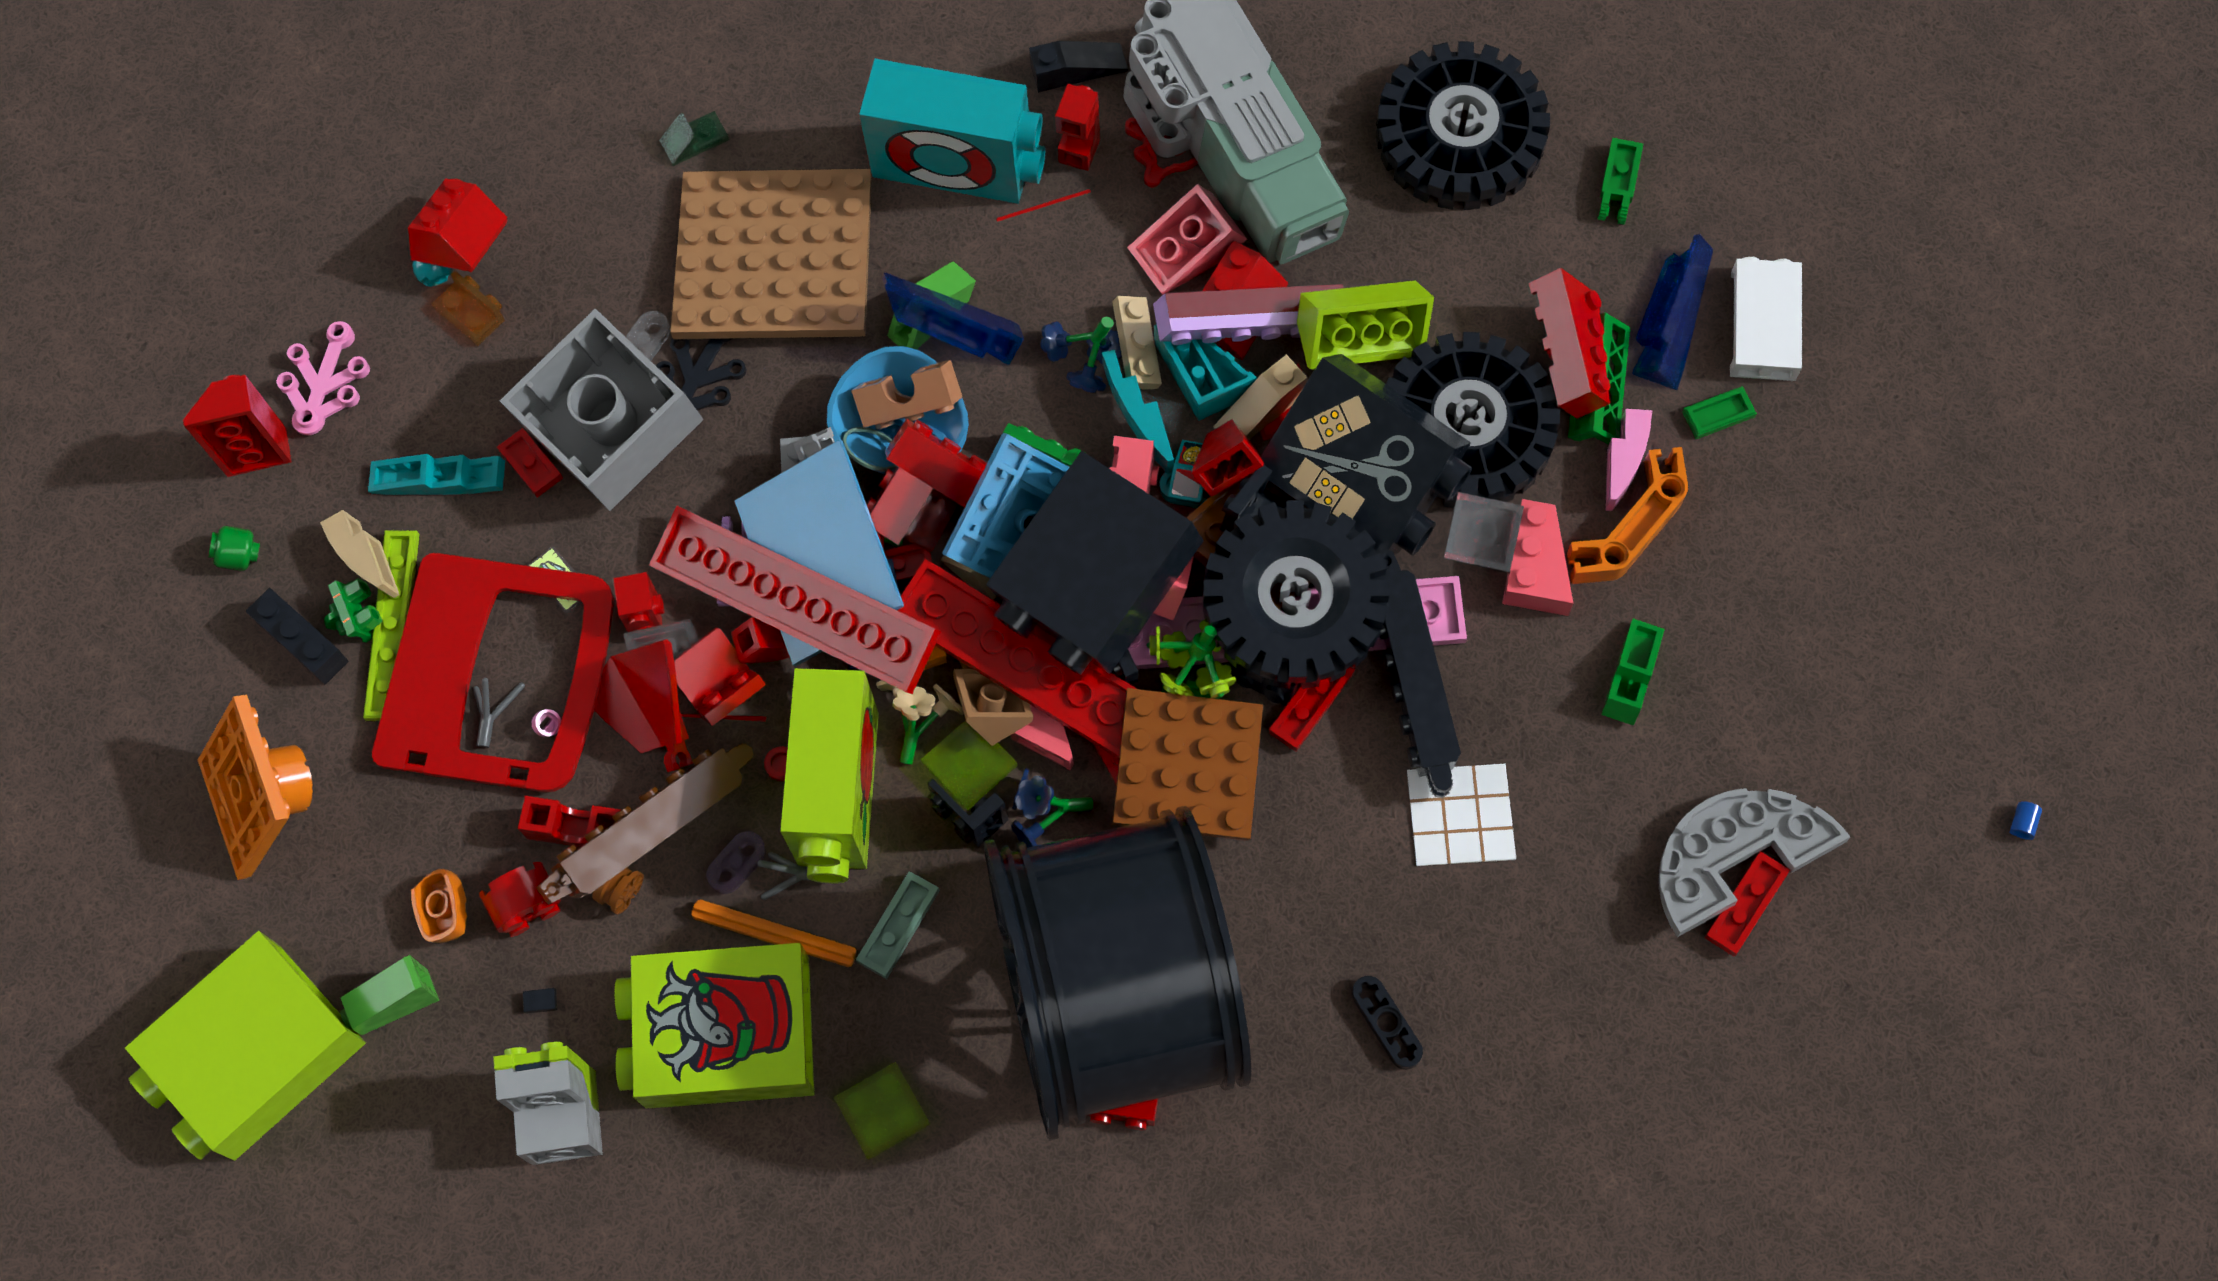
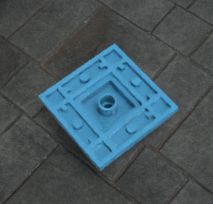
(1003, 504)

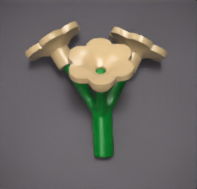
(917, 705)

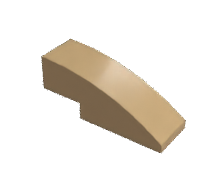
(360, 551)

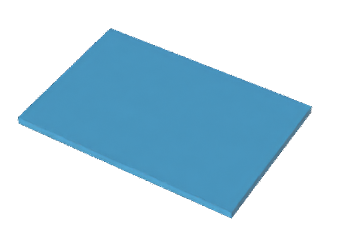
(824, 524)

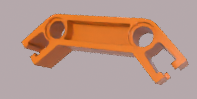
(1637, 527)

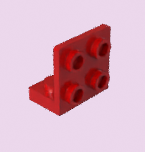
(714, 677)

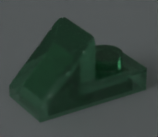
(690, 139)

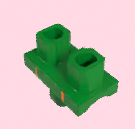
(347, 612)

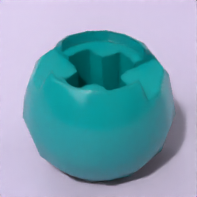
(431, 274)

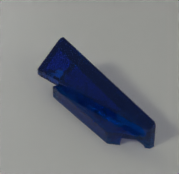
(1673, 315)
(953, 320)

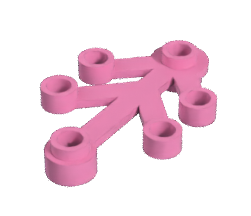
(323, 382)

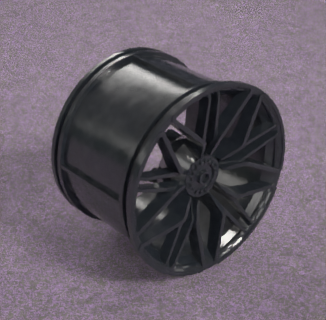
(1120, 967)

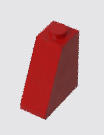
(1225, 458)

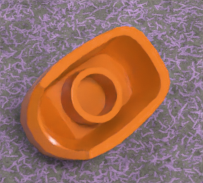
(440, 906)

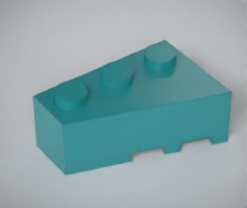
(1205, 374)

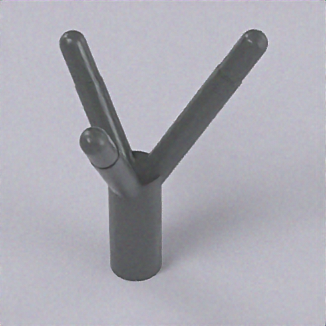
(486, 718)
(786, 866)

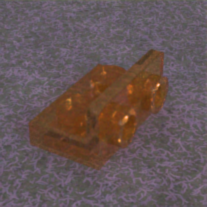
(469, 309)

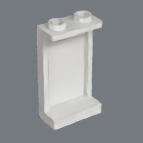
(1767, 319)

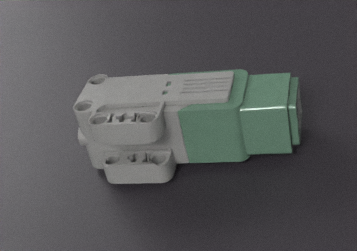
(1227, 102)

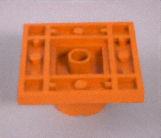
(252, 785)

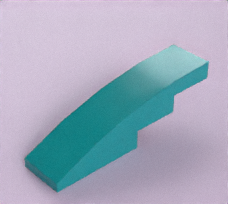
(1142, 418)
(436, 476)

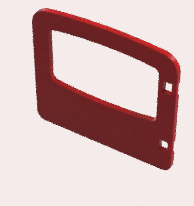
(438, 659)

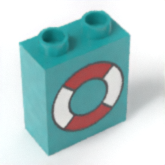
(951, 131)

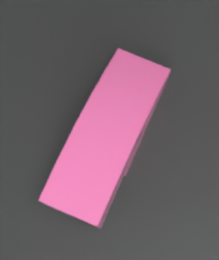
(1626, 454)

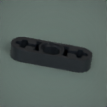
(1408, 1040)

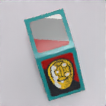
(1183, 484)

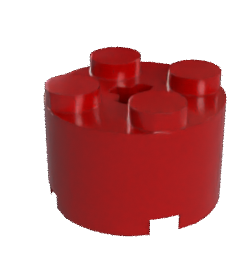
(517, 901)

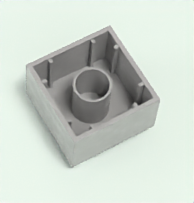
(602, 409)

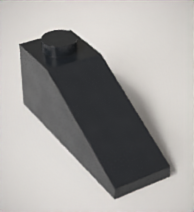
(1074, 62)

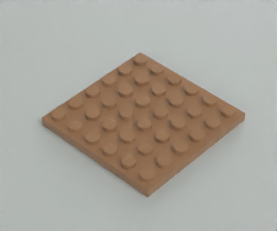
(772, 254)

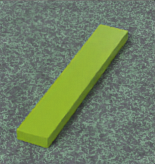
(401, 554)

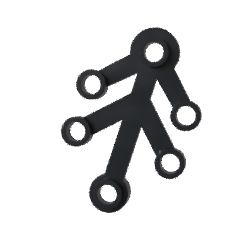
(699, 376)

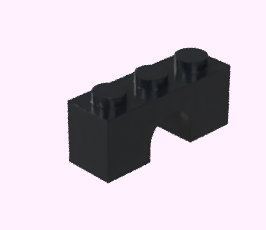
(297, 636)

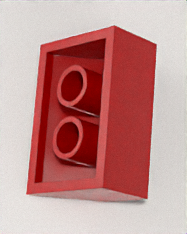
(455, 226)
(1242, 270)

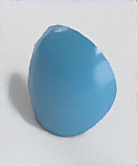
(900, 363)

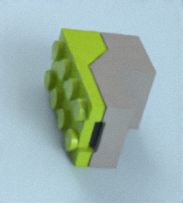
(551, 1103)

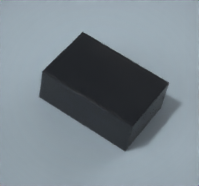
(539, 1000)

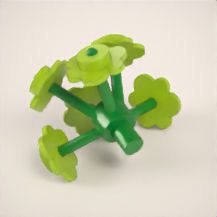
(1178, 652)

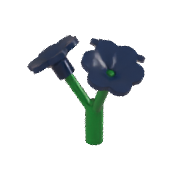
(1100, 340)
(1036, 799)

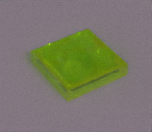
(968, 764)
(881, 1111)

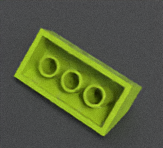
(1364, 322)

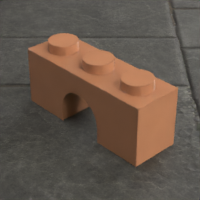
(882, 403)

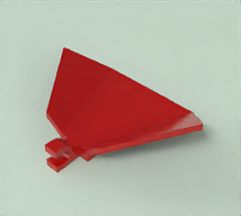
(642, 701)

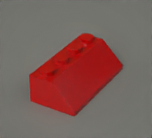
(238, 427)

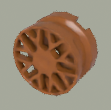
(619, 890)

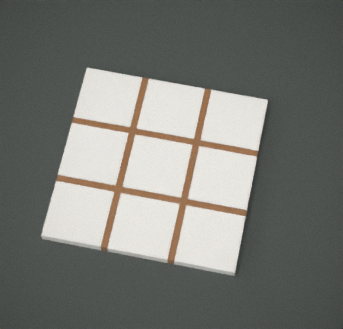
(1467, 823)

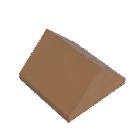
(990, 707)

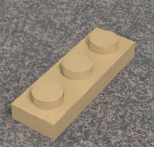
(1137, 340)

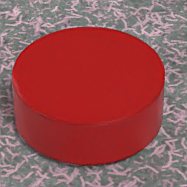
(776, 763)

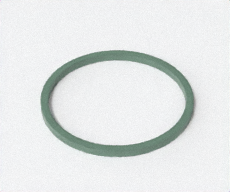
(869, 430)

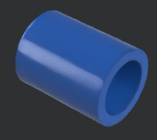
(2026, 820)

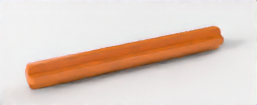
(773, 932)

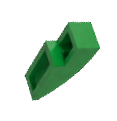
(1633, 672)

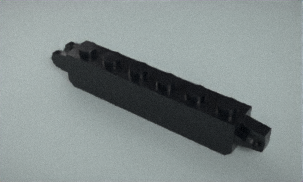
(1418, 682)

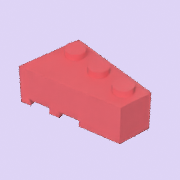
(1135, 461)
(1539, 565)

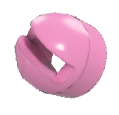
(551, 727)

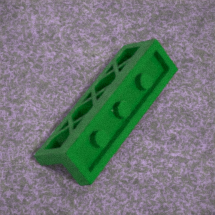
(1592, 423)

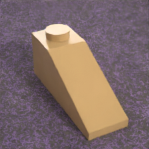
(1266, 397)

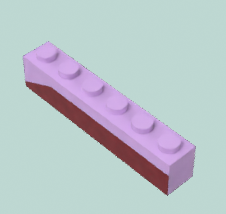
(1230, 313)

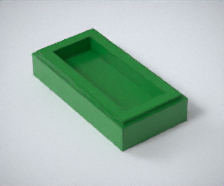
(1719, 412)

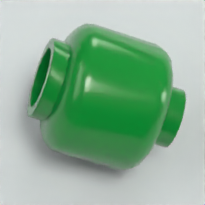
(233, 548)

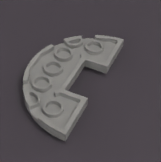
(1728, 832)

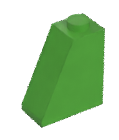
(949, 281)
(388, 996)

